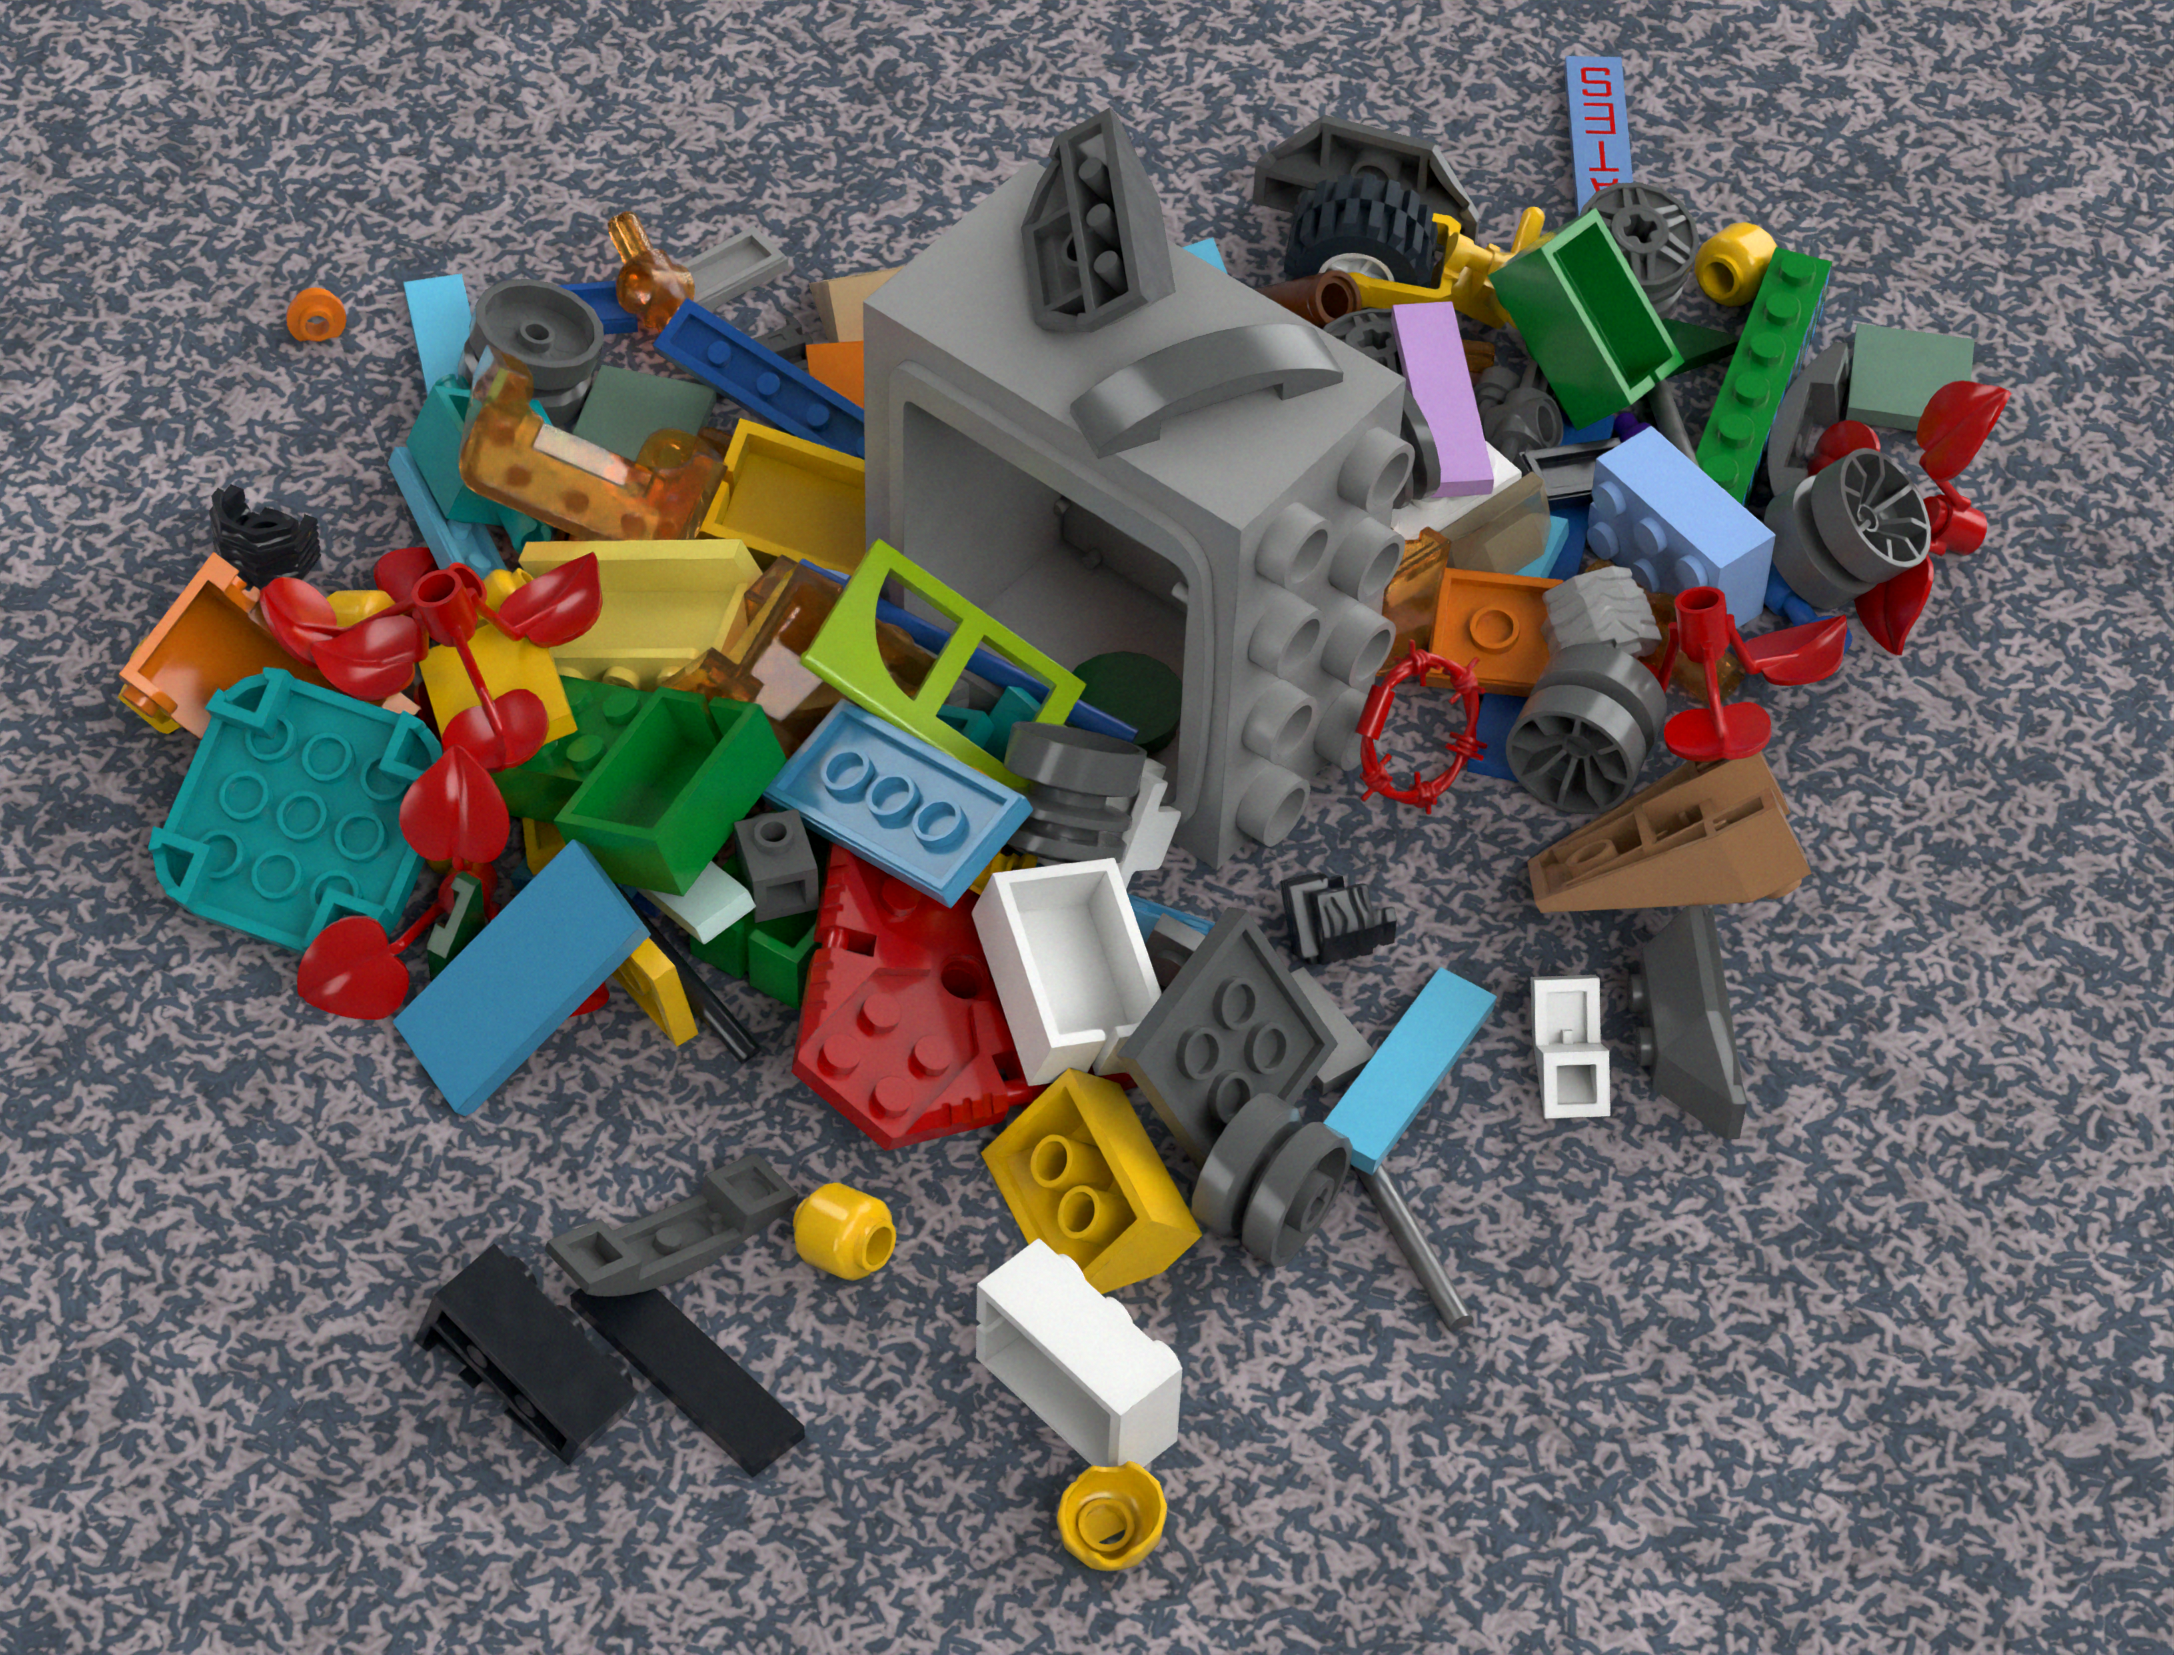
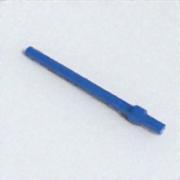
(989, 666)

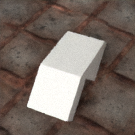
(1569, 1047)

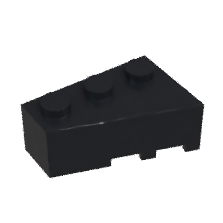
(528, 1354)

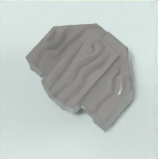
(1601, 610)

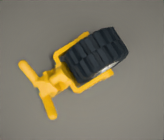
(1390, 247)

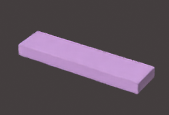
(1442, 387)

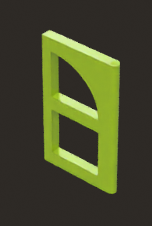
(850, 660)

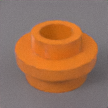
(314, 303)

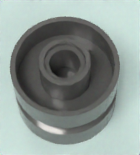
(1848, 529)
(1586, 728)

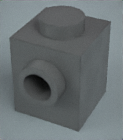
(776, 864)

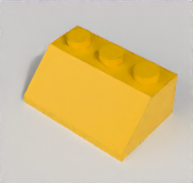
(1091, 1183)

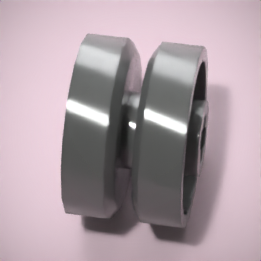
(547, 331)
(1271, 1179)

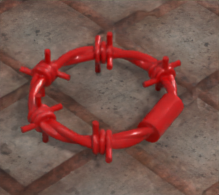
(1376, 712)

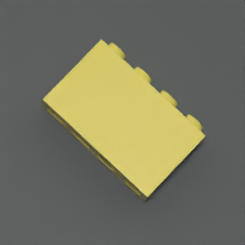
(658, 608)

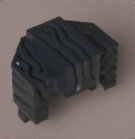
(262, 544)
(1333, 921)

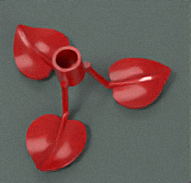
(1951, 435)
(303, 615)
(1784, 658)
(502, 733)
(443, 815)

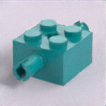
(435, 449)

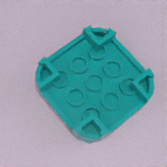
(294, 812)

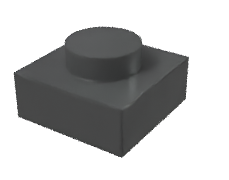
(1171, 947)

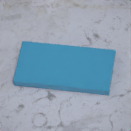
(897, 802)
(521, 978)

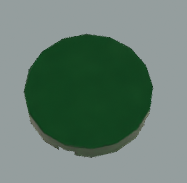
(1136, 692)

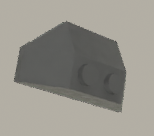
(1344, 147)
(1094, 232)
(1689, 1022)

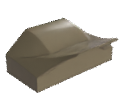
(1502, 531)

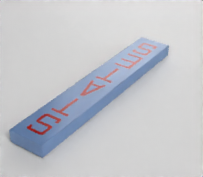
(1596, 125)

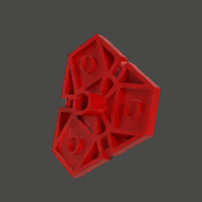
(916, 1026)

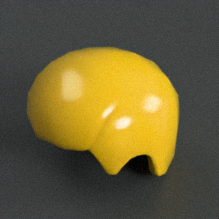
(1106, 1503)

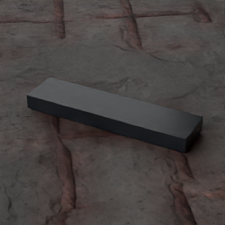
(694, 1375)

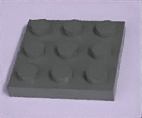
(1224, 1035)

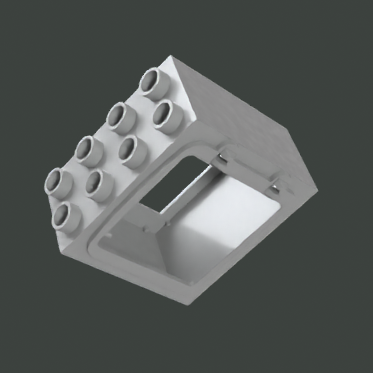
(1226, 549)

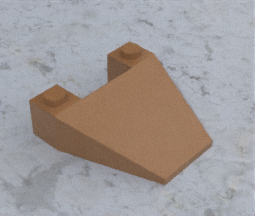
(1682, 841)

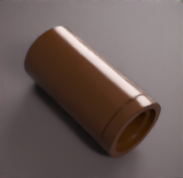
(1317, 297)

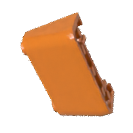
(210, 643)

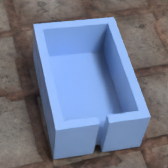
(1677, 525)

